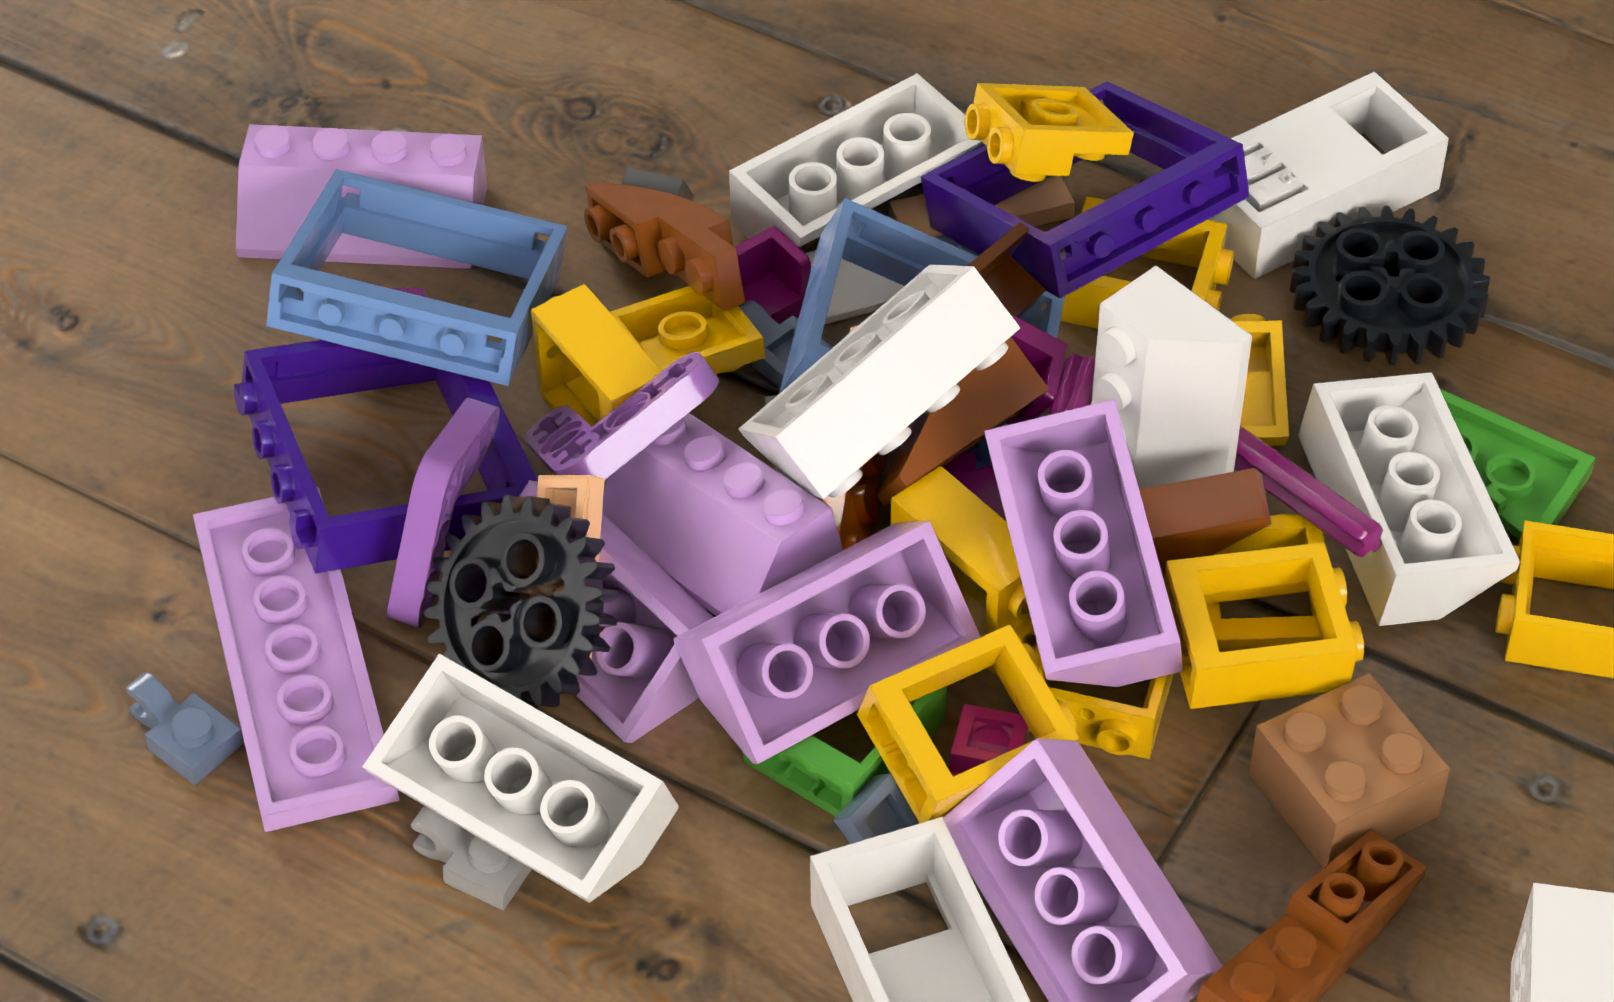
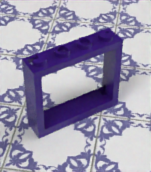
(1199, 181)
(331, 369)

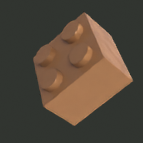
(1348, 769)

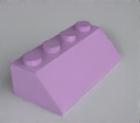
(290, 165)
(717, 516)
(1084, 548)
(825, 635)
(643, 672)
(1077, 883)

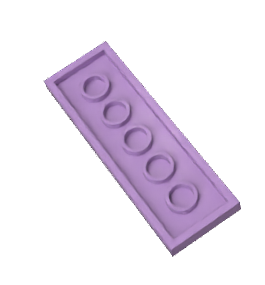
(291, 668)

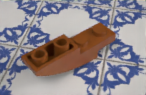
(667, 234)
(1322, 929)

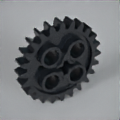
(1389, 285)
(504, 551)

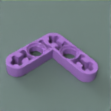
(573, 447)
(437, 485)

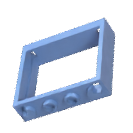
(891, 252)
(405, 323)

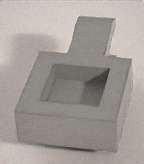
(469, 861)

